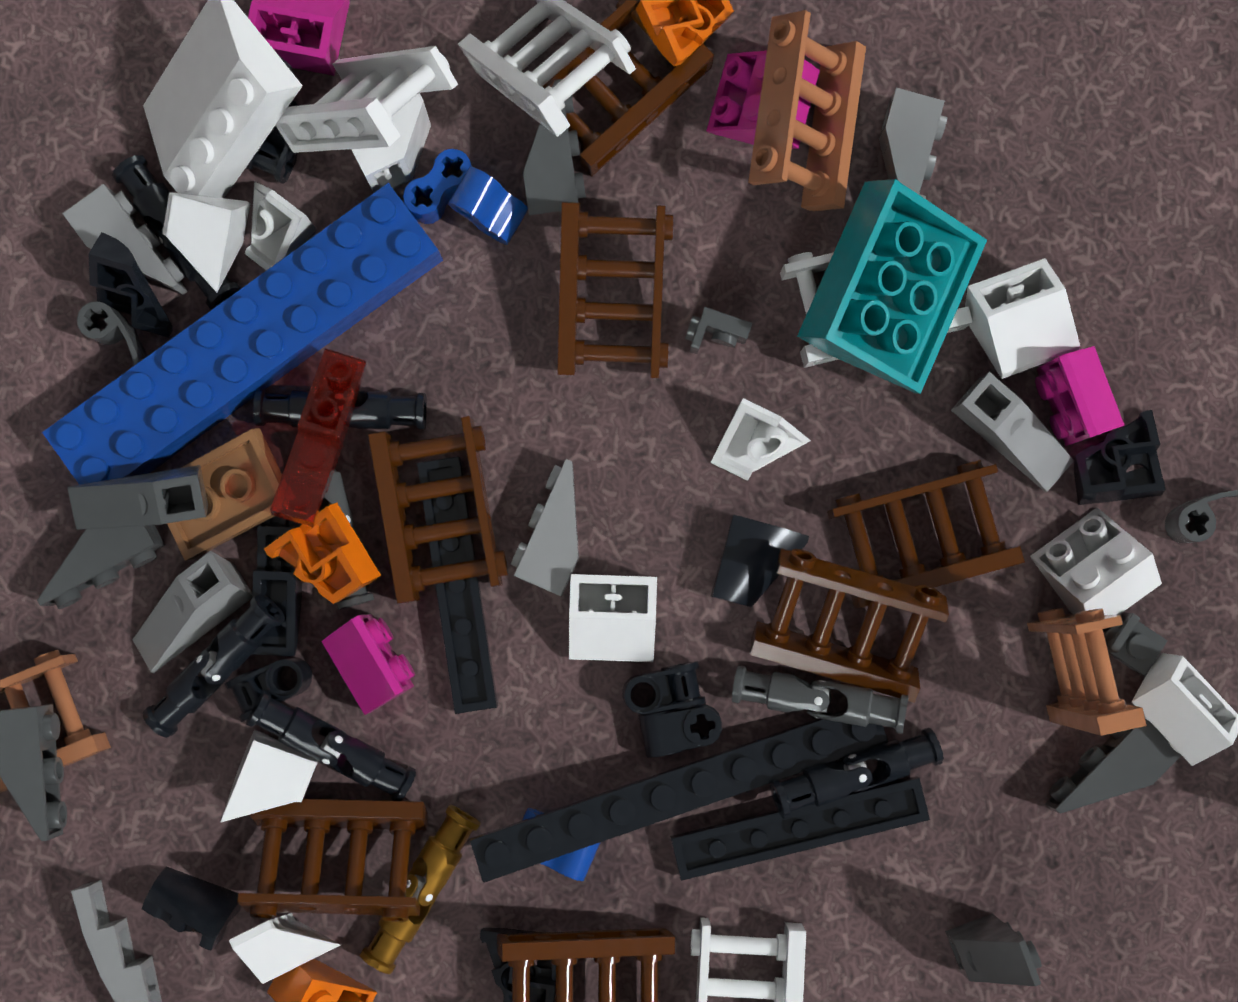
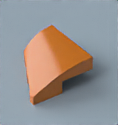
(682, 25)
(327, 555)

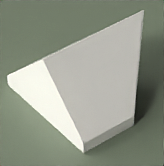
(276, 227)
(206, 232)
(755, 440)
(268, 777)
(279, 946)

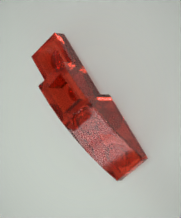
(319, 438)

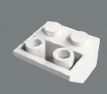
(400, 160)
(1022, 318)
(1098, 566)
(612, 617)
(1186, 709)

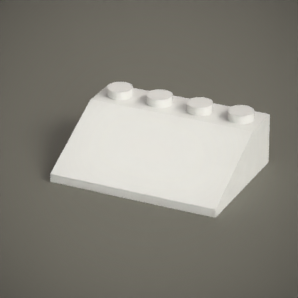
(217, 101)

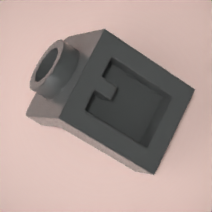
(725, 329)
(1134, 643)

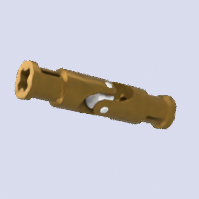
(439, 860)

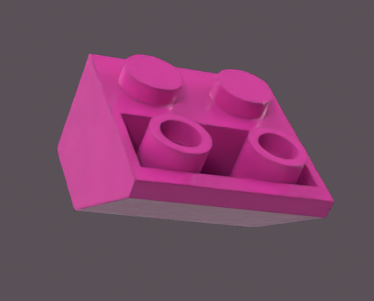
(302, 31)
(739, 96)
(1078, 396)
(368, 662)

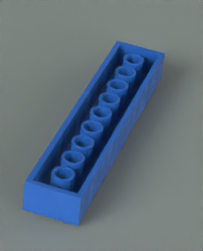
(246, 342)

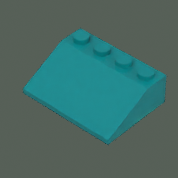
(892, 285)

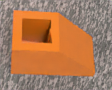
(318, 983)

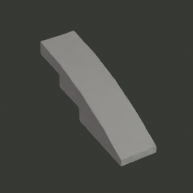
(112, 949)

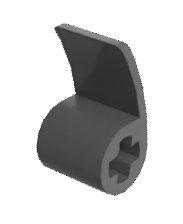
(115, 331)
(1201, 512)

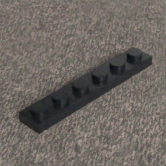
(459, 600)
(807, 828)

